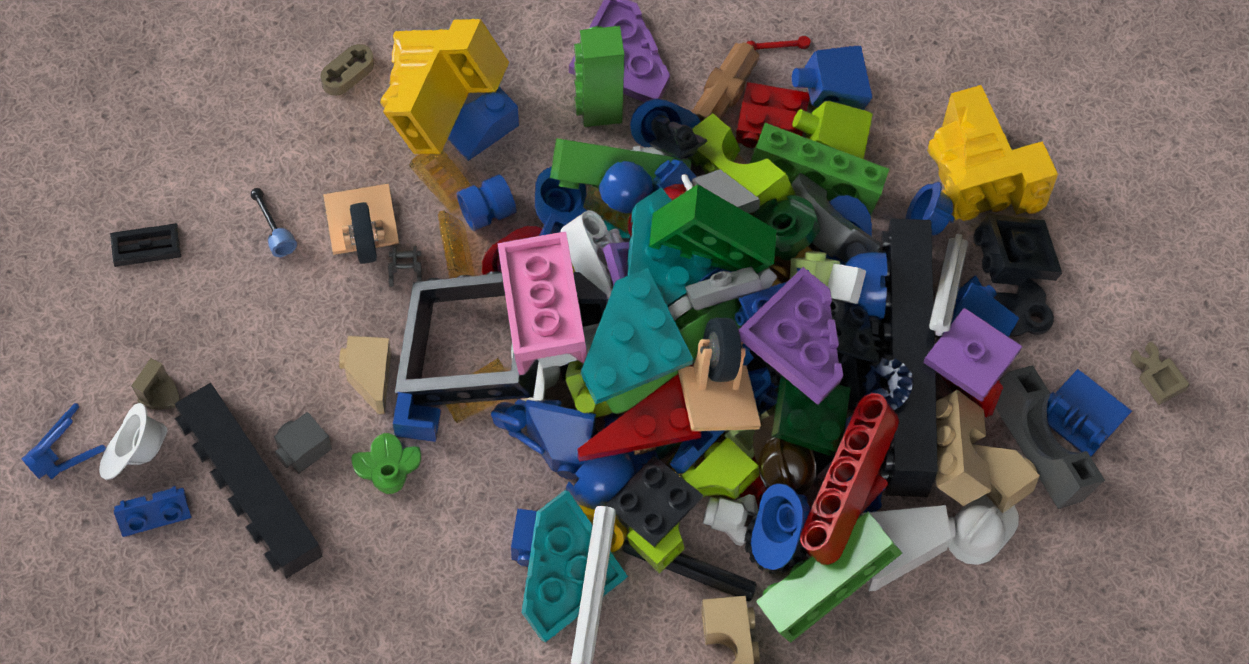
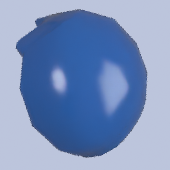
(625, 186)

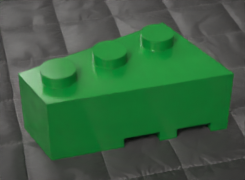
(715, 230)

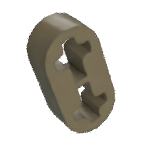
(349, 71)

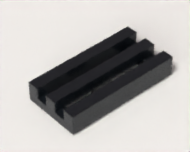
(145, 250)

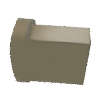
(155, 387)

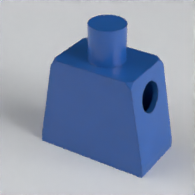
(836, 77)

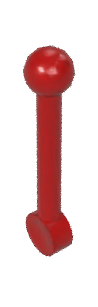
(803, 43)

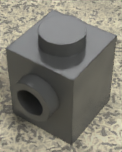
(301, 443)

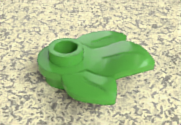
(385, 459)

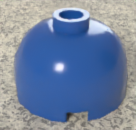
(873, 291)
(601, 479)

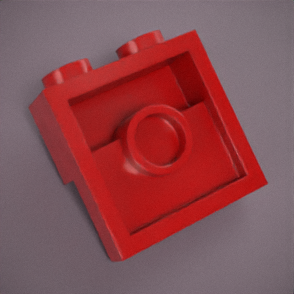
(770, 106)

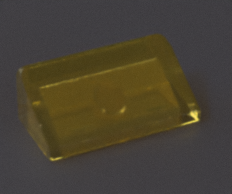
(455, 245)

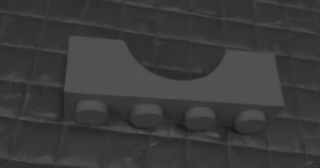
(1023, 407)

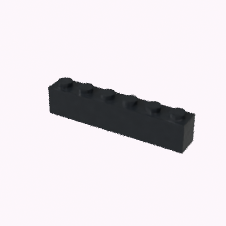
(248, 481)

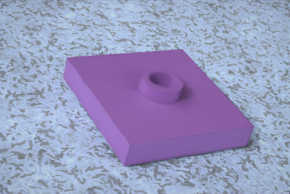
(972, 354)

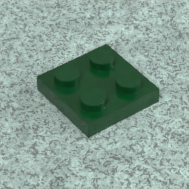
(809, 424)

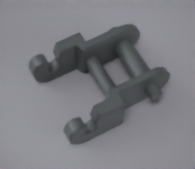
(392, 267)

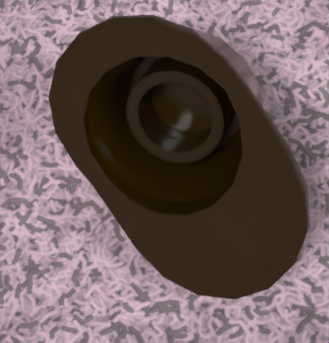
(781, 460)

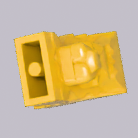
(434, 77)
(981, 167)

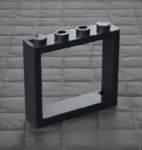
(456, 388)

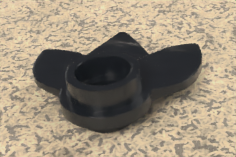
(1025, 304)

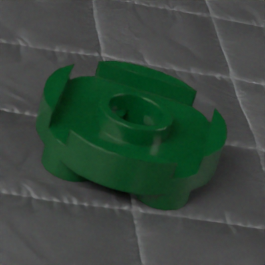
(803, 224)

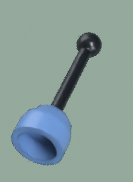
(281, 240)

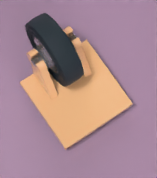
(361, 221)
(719, 384)

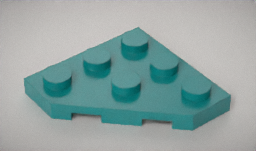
(666, 265)
(633, 340)
(559, 566)

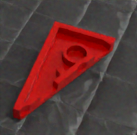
(651, 423)

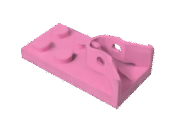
(541, 299)

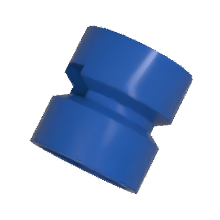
(487, 202)

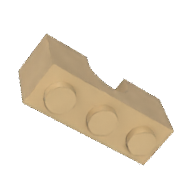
(960, 469)
(729, 623)

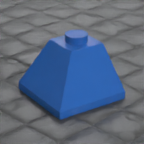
(483, 122)
(560, 434)

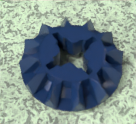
(898, 378)

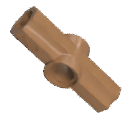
(727, 82)

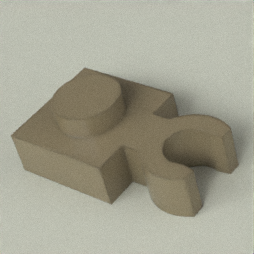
(1160, 378)

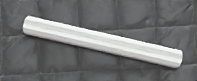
(948, 285)
(593, 585)

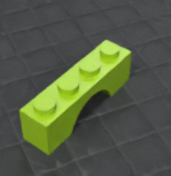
(759, 178)
(723, 473)

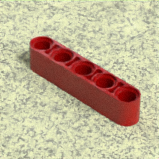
(851, 494)

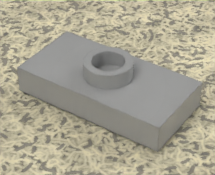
(723, 287)

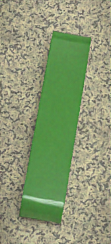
(692, 328)

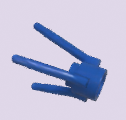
(513, 419)
(42, 458)

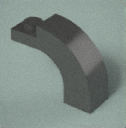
(837, 234)

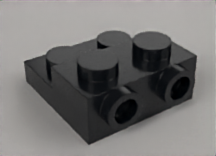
(1016, 249)

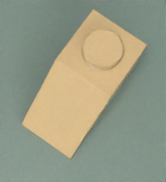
(367, 368)
(1010, 475)

